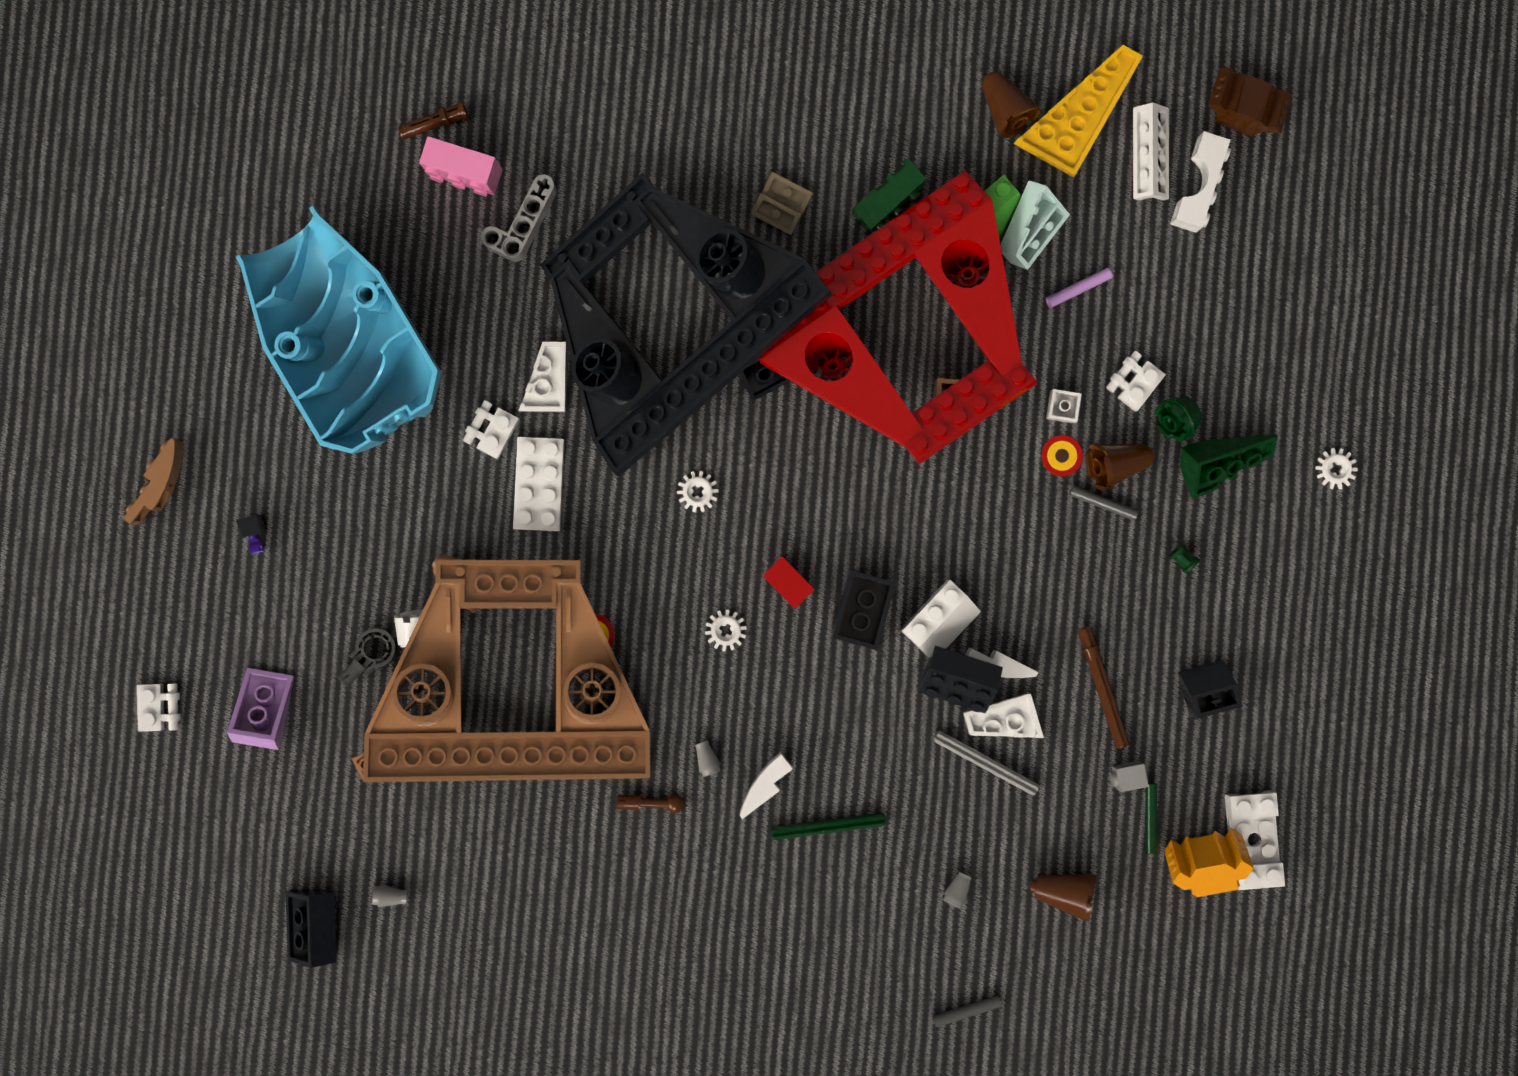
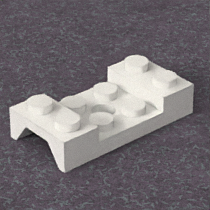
(1257, 815)

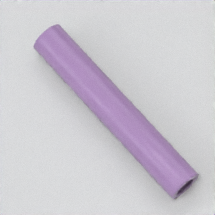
(1079, 287)

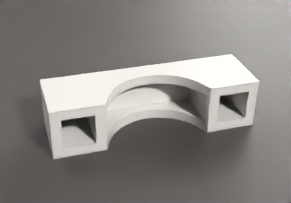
(1209, 156)

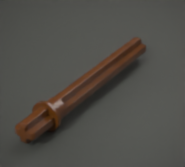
(1103, 687)

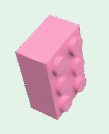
(460, 166)

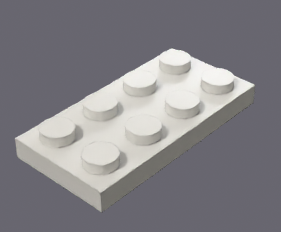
(538, 484)

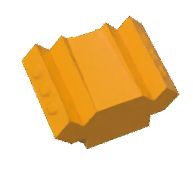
(1209, 863)

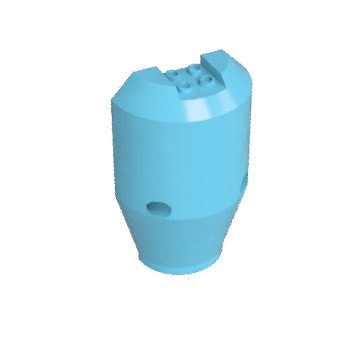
(339, 338)

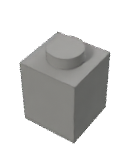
(1129, 776)

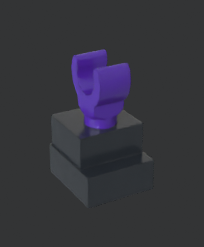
(251, 528)

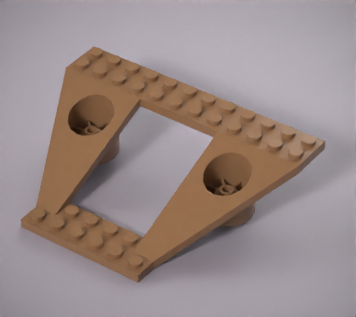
(433, 745)

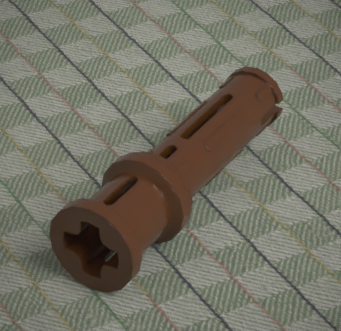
(443, 117)

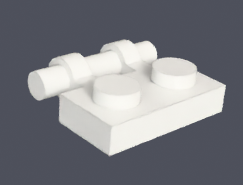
(1140, 386)
(497, 433)
(151, 707)

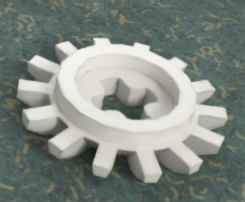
(1345, 472)
(698, 482)
(728, 639)

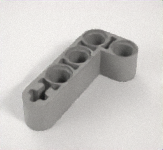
(523, 216)

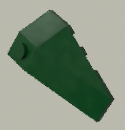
(1213, 461)

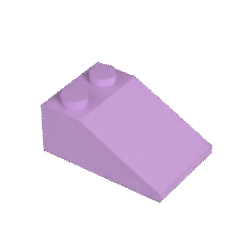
(261, 709)

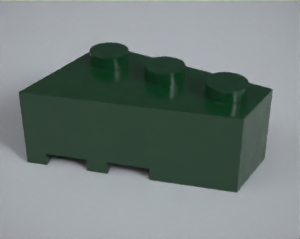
(890, 197)

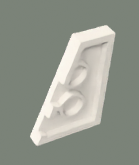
(548, 381)
(1006, 718)

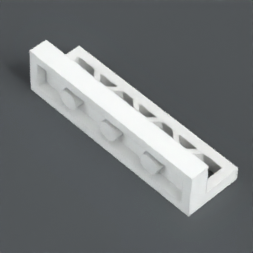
(1148, 151)

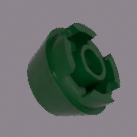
(1178, 418)

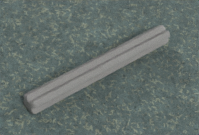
(986, 763)

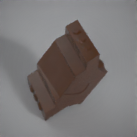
(1248, 103)

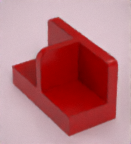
(788, 582)

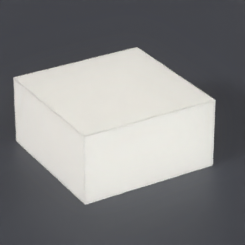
(1063, 406)

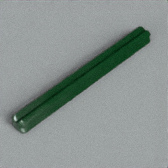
(828, 826)

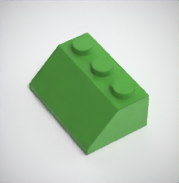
(1005, 201)

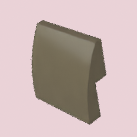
(782, 203)

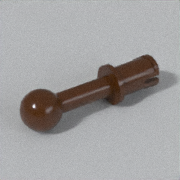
(673, 803)

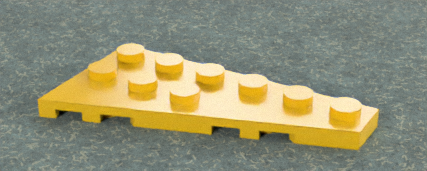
(1075, 121)

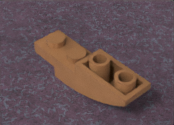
(163, 475)

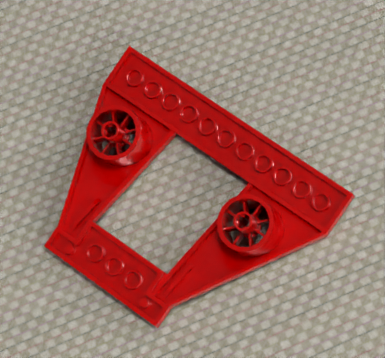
(946, 235)

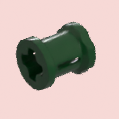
(1184, 558)

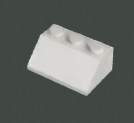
(940, 618)

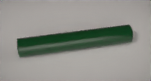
(1151, 818)

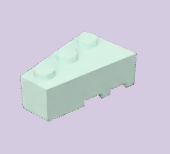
(1032, 225)

